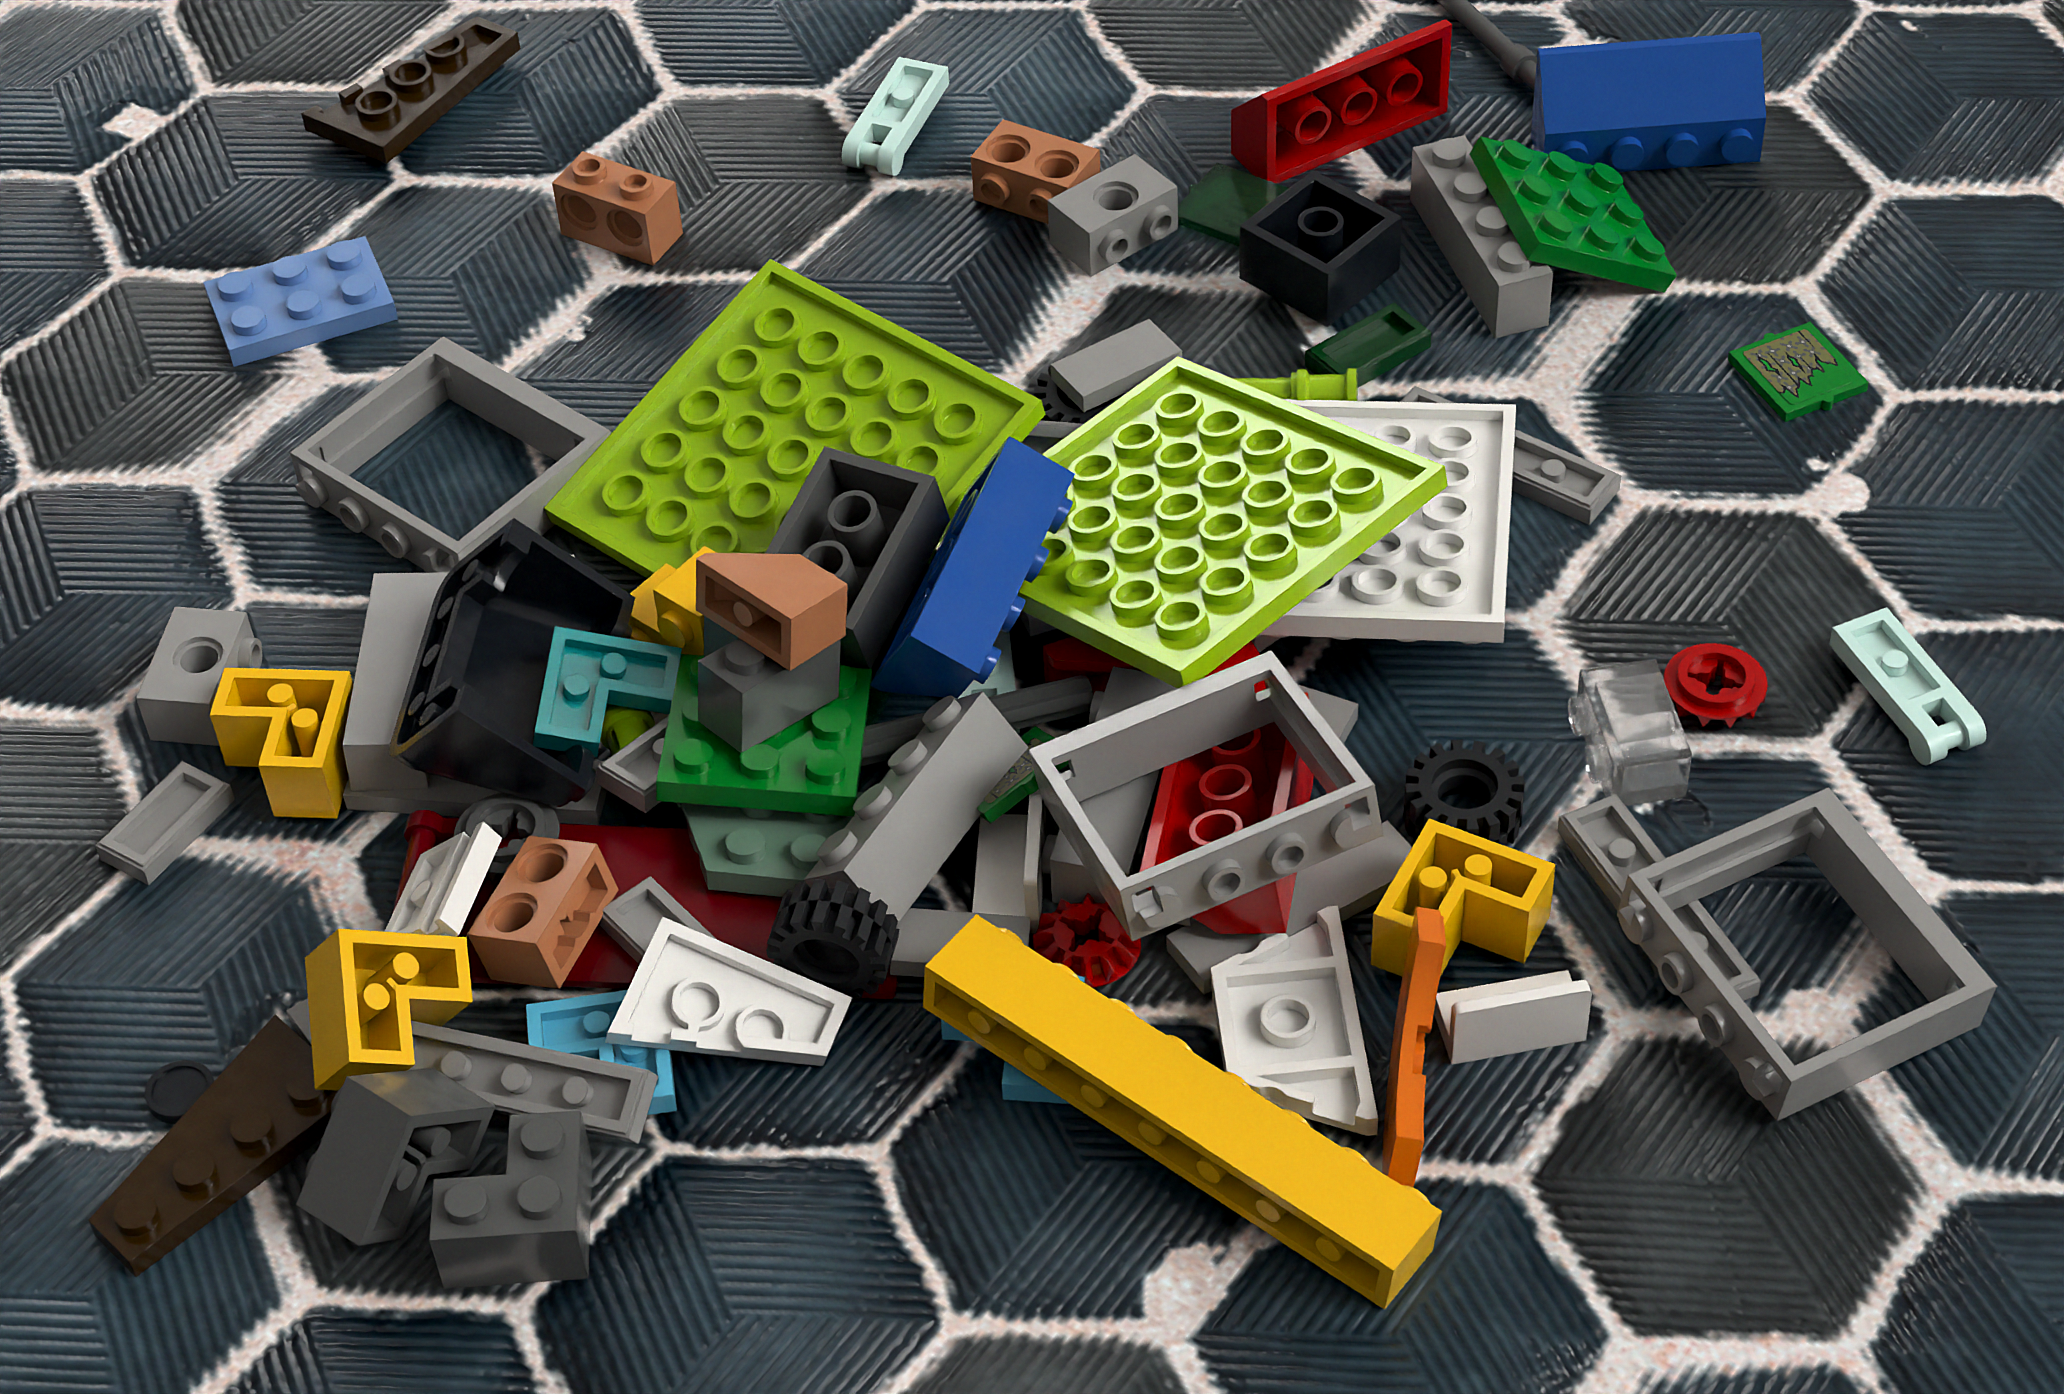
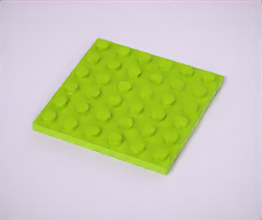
(754, 403)
(1210, 518)

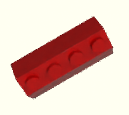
(1344, 106)
(1223, 794)

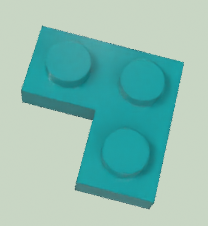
(599, 670)

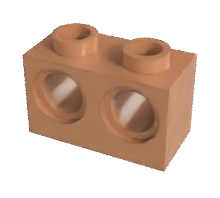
(1026, 167)
(617, 208)
(543, 912)

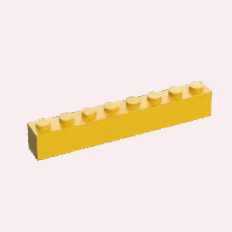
(1182, 1110)

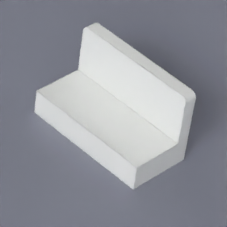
(1010, 864)
(1513, 1016)

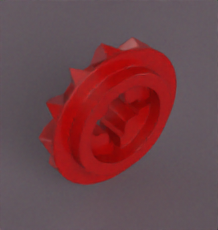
(1694, 669)
(1096, 961)

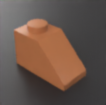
(773, 602)

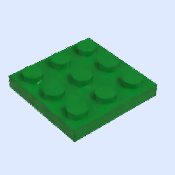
(1572, 214)
(799, 769)

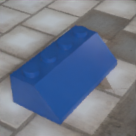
(1652, 102)
(977, 576)

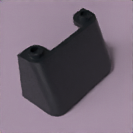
(486, 664)

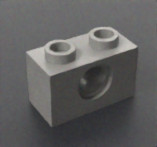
(1113, 214)
(188, 671)

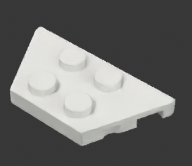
(1295, 1025)

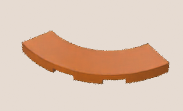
(1414, 1017)

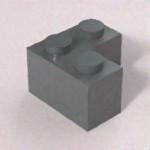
(752, 697)
(383, 1145)
(521, 1222)

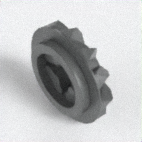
(501, 814)

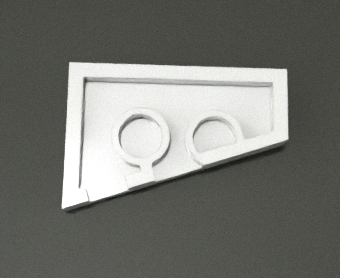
(724, 1002)

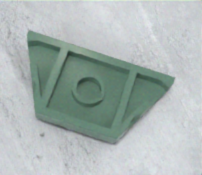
(757, 847)

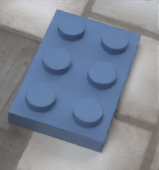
(300, 300)

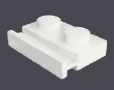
(445, 884)

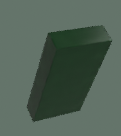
(1370, 345)

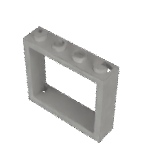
(401, 402)
(1180, 727)
(1874, 892)

